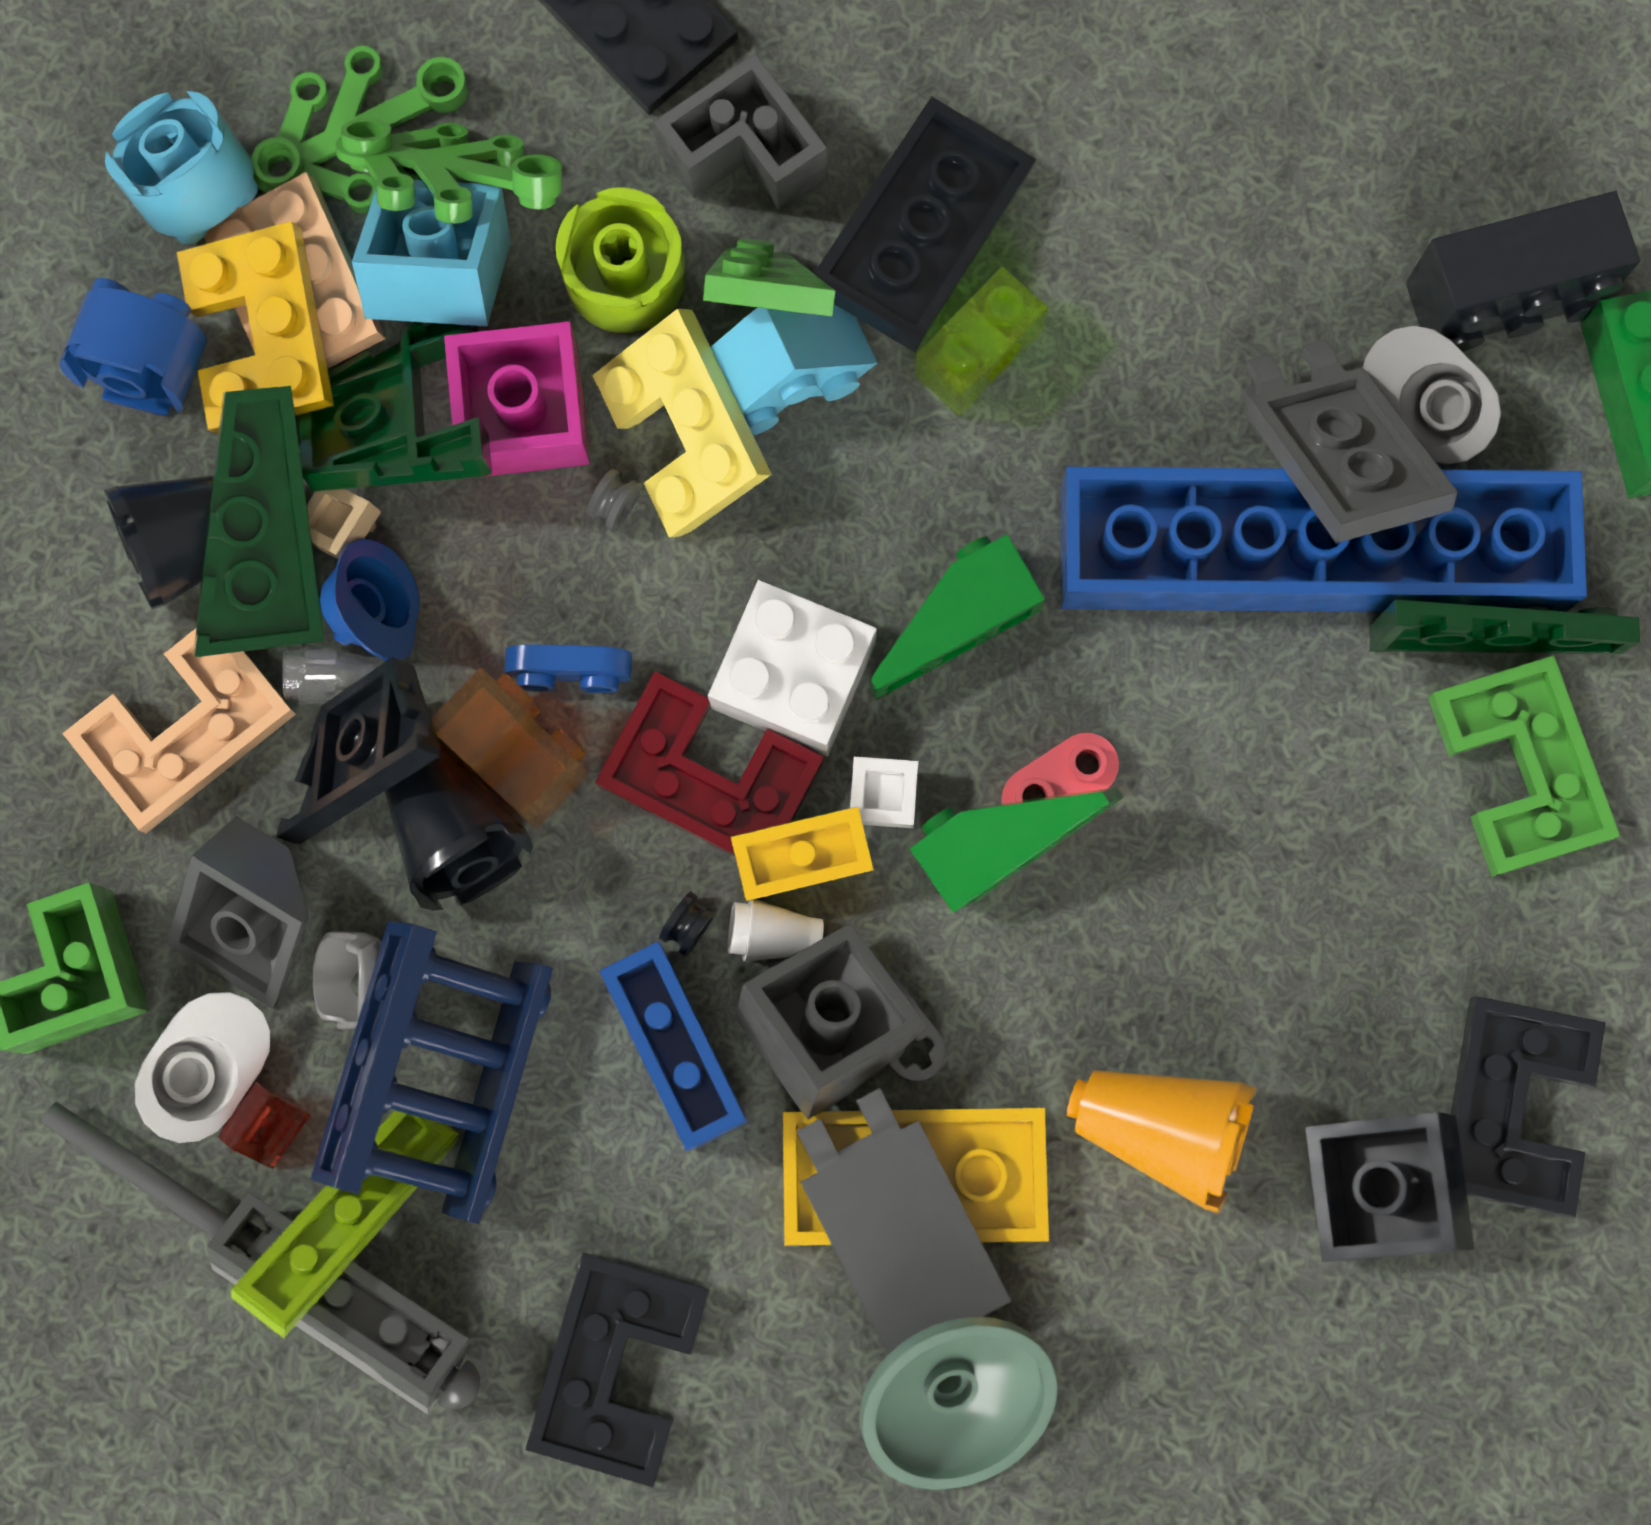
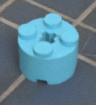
(181, 165)

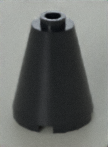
(163, 533)
(453, 833)

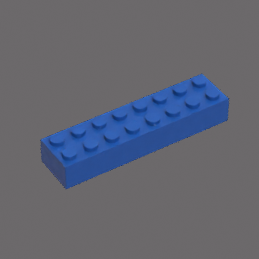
(1258, 546)

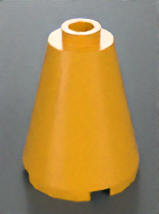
(1168, 1127)

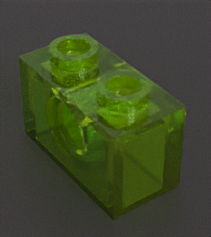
(980, 341)

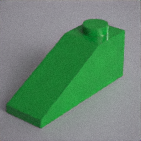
(970, 605)
(989, 844)

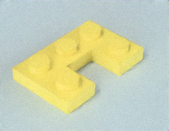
(679, 371)

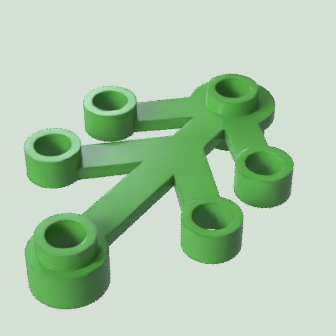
(373, 149)
(305, 155)

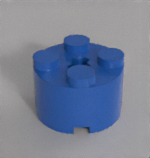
(134, 347)

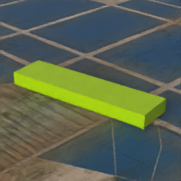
(335, 1229)

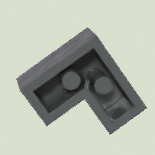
(739, 123)

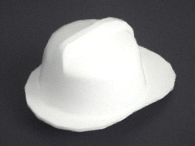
(202, 1067)

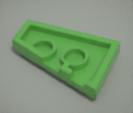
(766, 279)

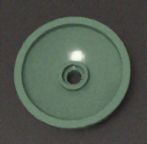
(958, 1403)

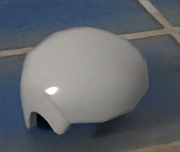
(334, 966)

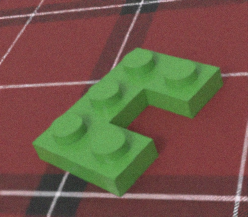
(1565, 793)

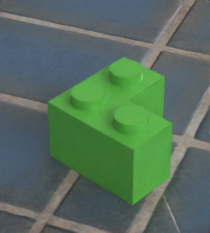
(85, 976)

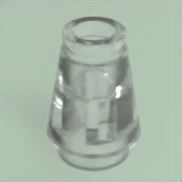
(321, 673)

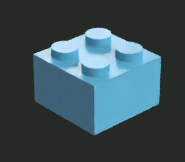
(432, 269)

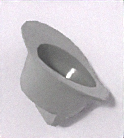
(1435, 380)

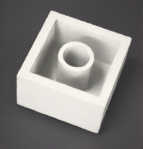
(792, 667)

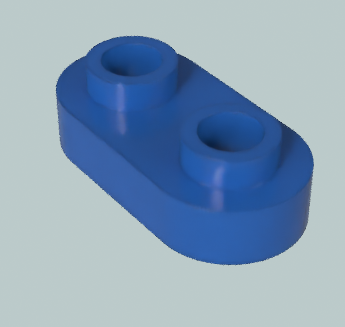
(595, 667)

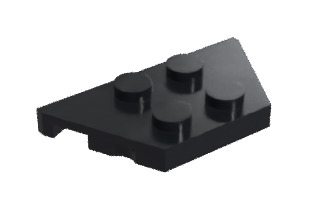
(362, 747)

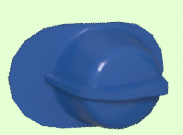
(372, 600)

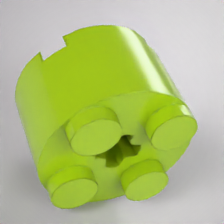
(591, 253)

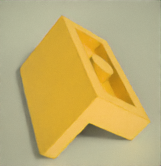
(802, 853)

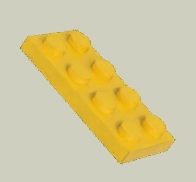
(988, 1155)

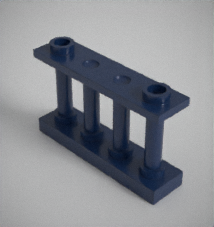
(371, 1088)

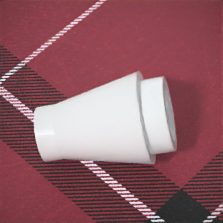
(769, 931)

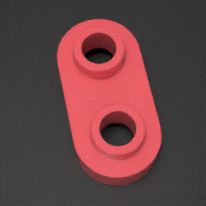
(1057, 772)

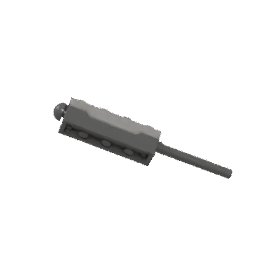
(354, 1317)

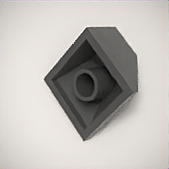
(242, 911)

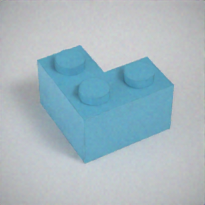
(791, 356)

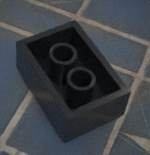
(1523, 271)

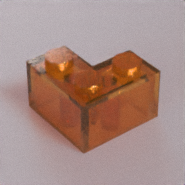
(497, 737)

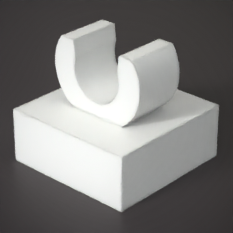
(884, 791)

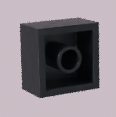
(1389, 1187)

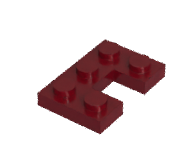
(655, 775)

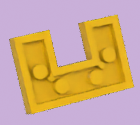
(273, 280)

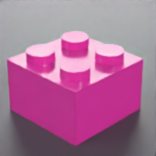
(524, 392)

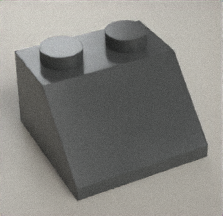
(827, 1019)

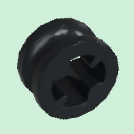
(687, 923)

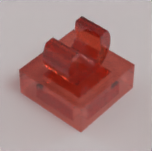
(263, 1125)

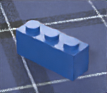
(674, 1046)

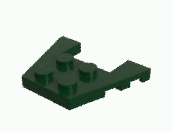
(378, 422)

